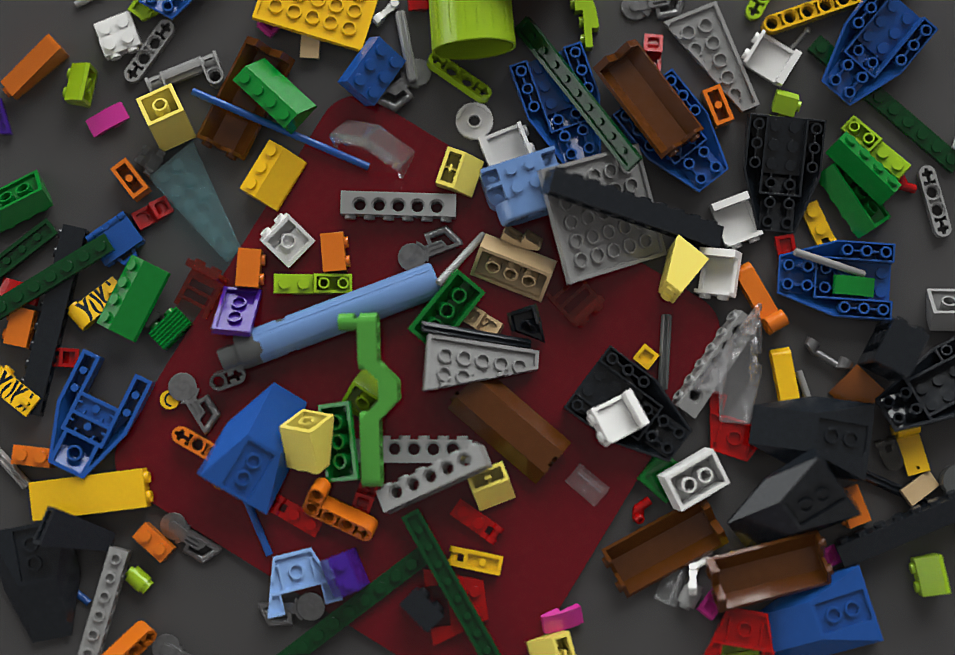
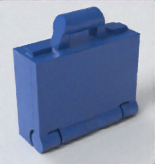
(123, 237)

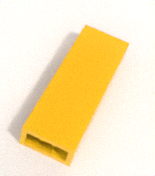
(92, 494)

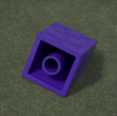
(344, 573)

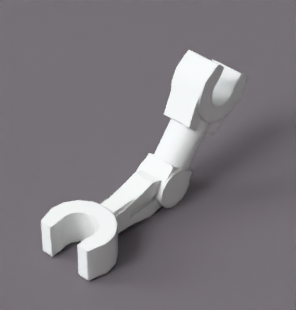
(380, 16)
(693, 572)

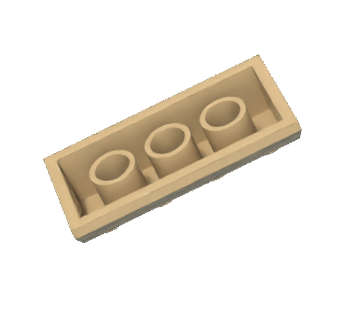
(513, 267)

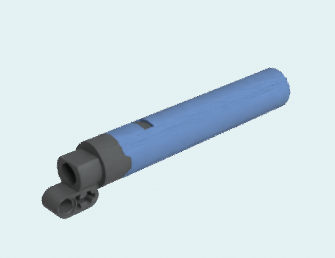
(320, 321)

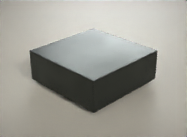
(155, 316)

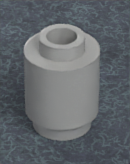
(689, 601)

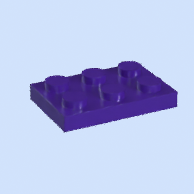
(236, 311)

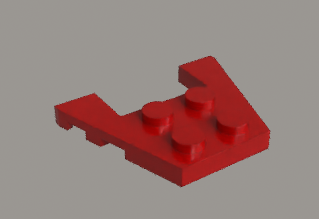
(728, 438)
(476, 593)
(744, 630)

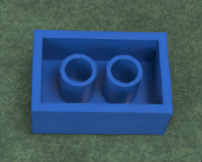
(371, 71)

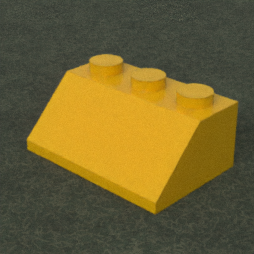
(273, 175)

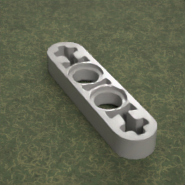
(147, 50)
(936, 201)

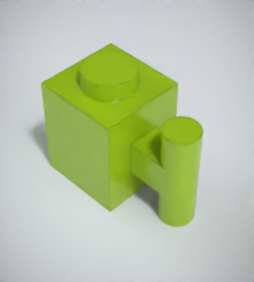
(785, 103)

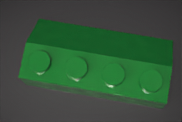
(275, 94)
(863, 168)
(23, 200)
(852, 201)
(133, 298)
(449, 304)
(343, 450)

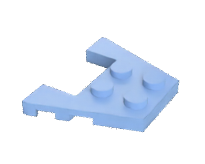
(295, 572)

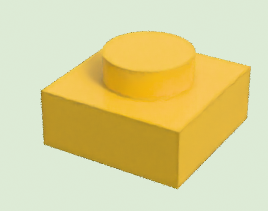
(645, 357)

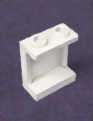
(770, 58)
(506, 144)
(738, 220)
(719, 274)
(617, 418)

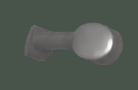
(813, 345)

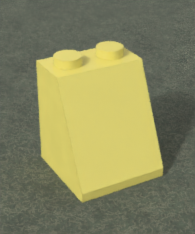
(166, 117)
(680, 268)
(308, 440)

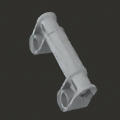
(208, 64)

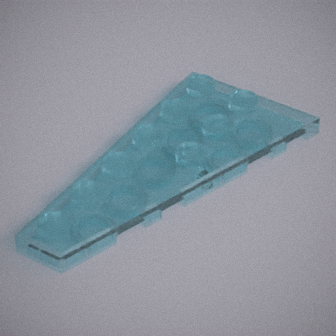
(192, 193)

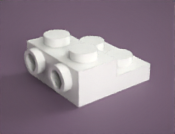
(118, 36)
(286, 239)

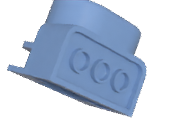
(515, 187)

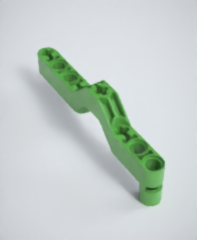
(388, 393)

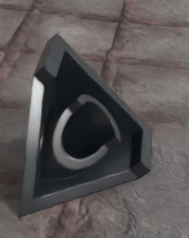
(527, 322)

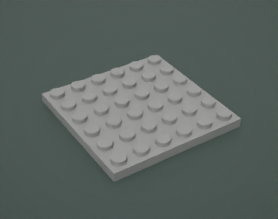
(593, 241)

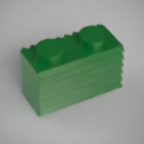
(170, 328)

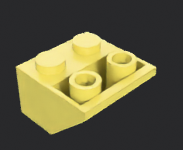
(459, 172)
(491, 487)
(551, 644)

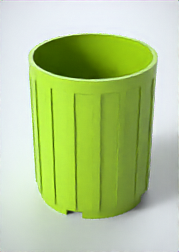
(471, 28)

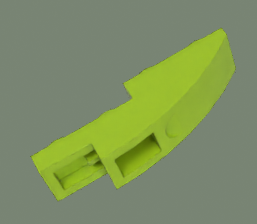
(587, 21)
(878, 149)
(312, 284)

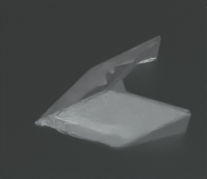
(376, 141)
(737, 371)

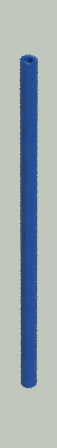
(277, 127)

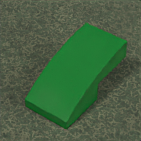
(853, 286)

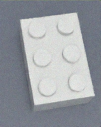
(693, 479)

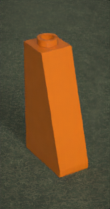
(34, 67)

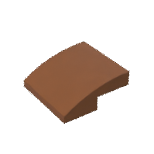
(857, 387)

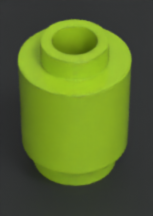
(138, 579)

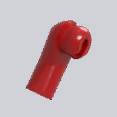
(906, 186)
(638, 510)

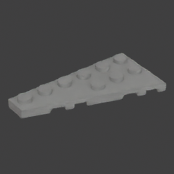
(712, 47)
(464, 361)

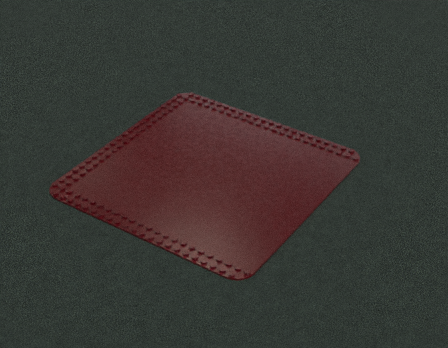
(548, 523)

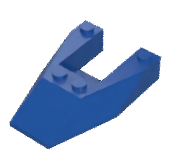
(88, 427)

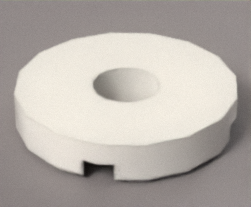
(468, 111)

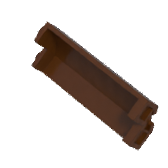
(648, 99)
(226, 129)
(509, 426)
(663, 547)
(768, 571)

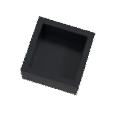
(422, 608)

